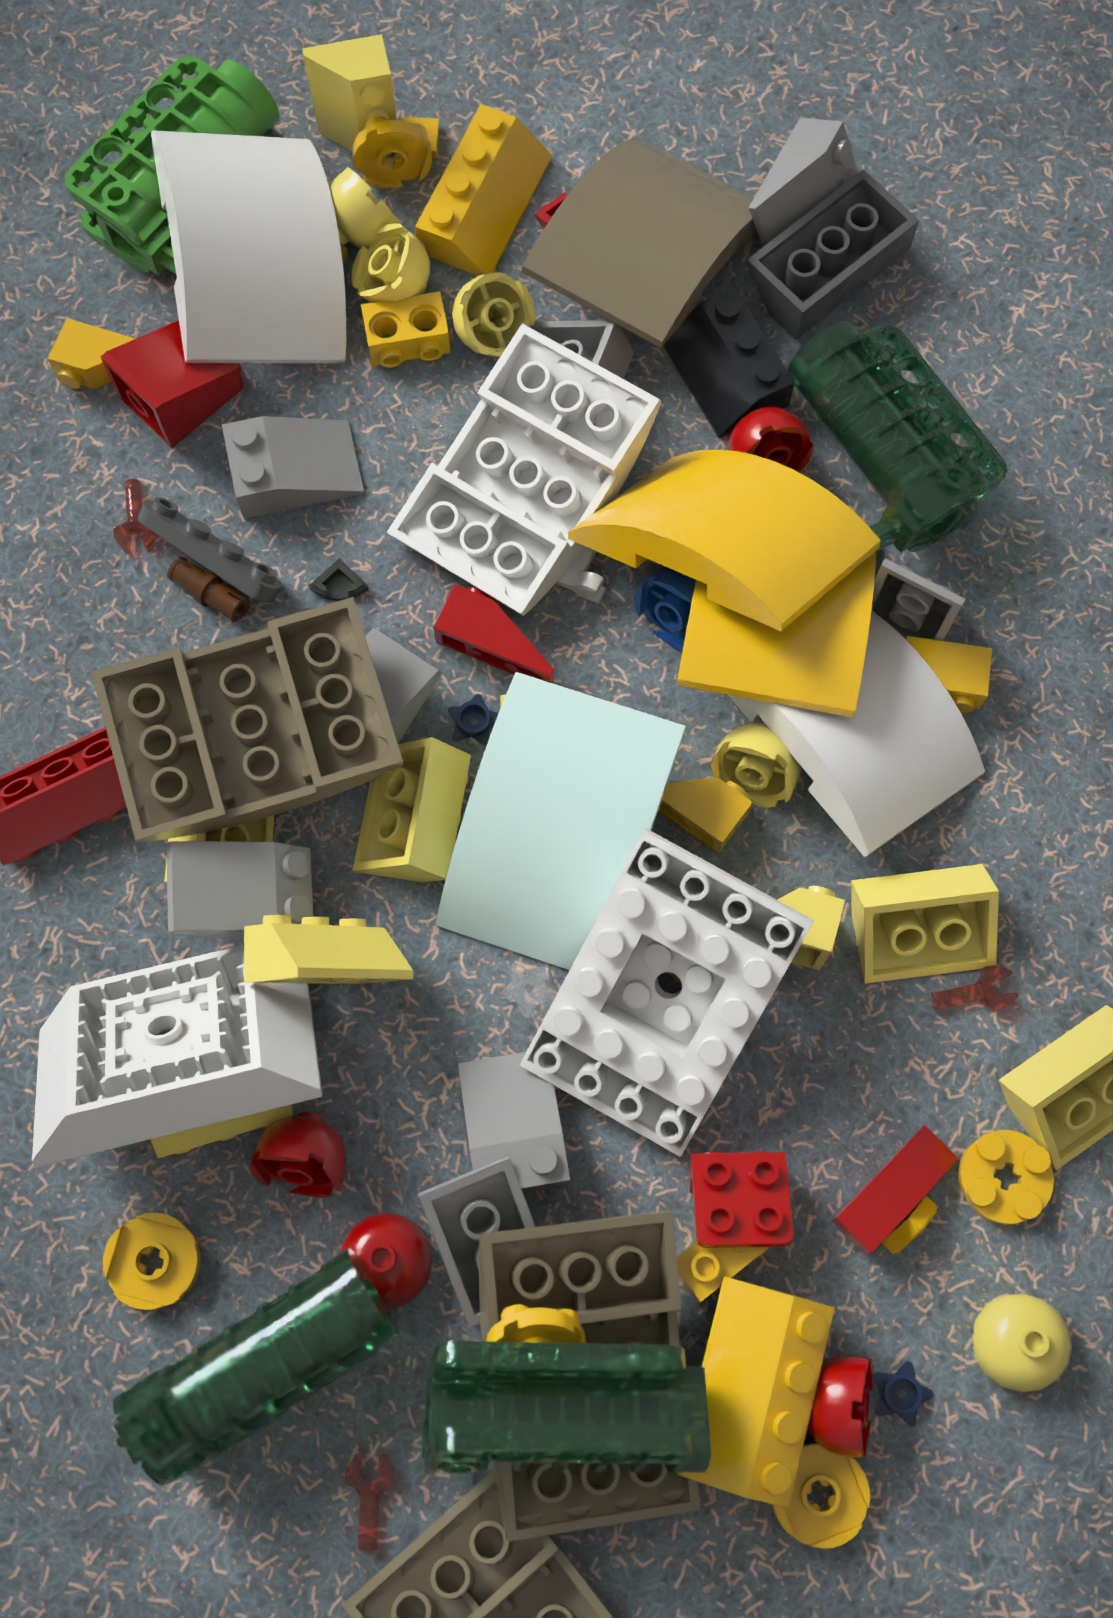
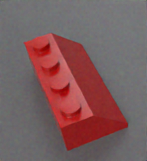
(58, 796)

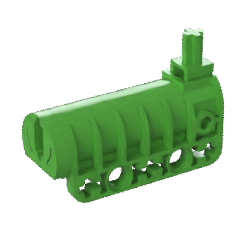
(127, 191)

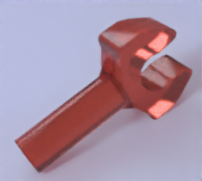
(132, 525)
(981, 991)
(369, 1497)

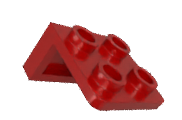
(741, 1199)

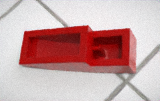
(894, 1190)

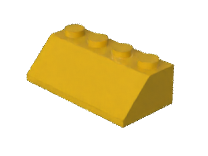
(483, 192)
(761, 1388)

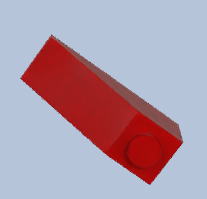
(484, 632)

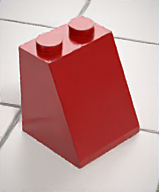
(163, 388)

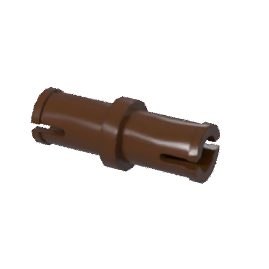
(208, 589)

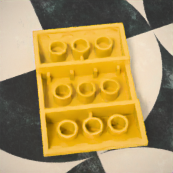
(741, 526)
(805, 666)

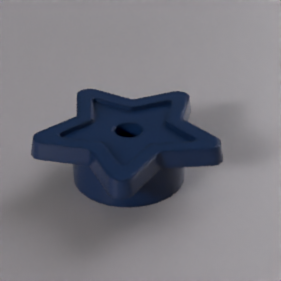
(468, 710)
(915, 1393)

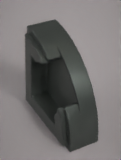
(338, 583)

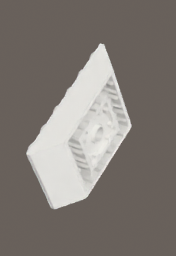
(655, 1053)
(169, 1055)

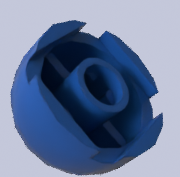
(666, 602)

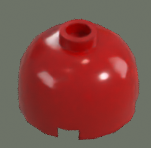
(773, 436)
(291, 1154)
(393, 1255)
(842, 1405)

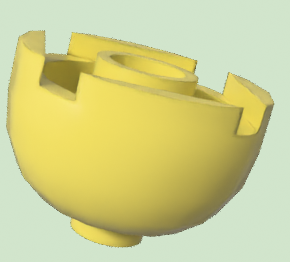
(358, 210)
(392, 266)
(491, 312)
(758, 760)
(1021, 1342)

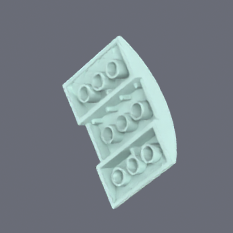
(554, 818)

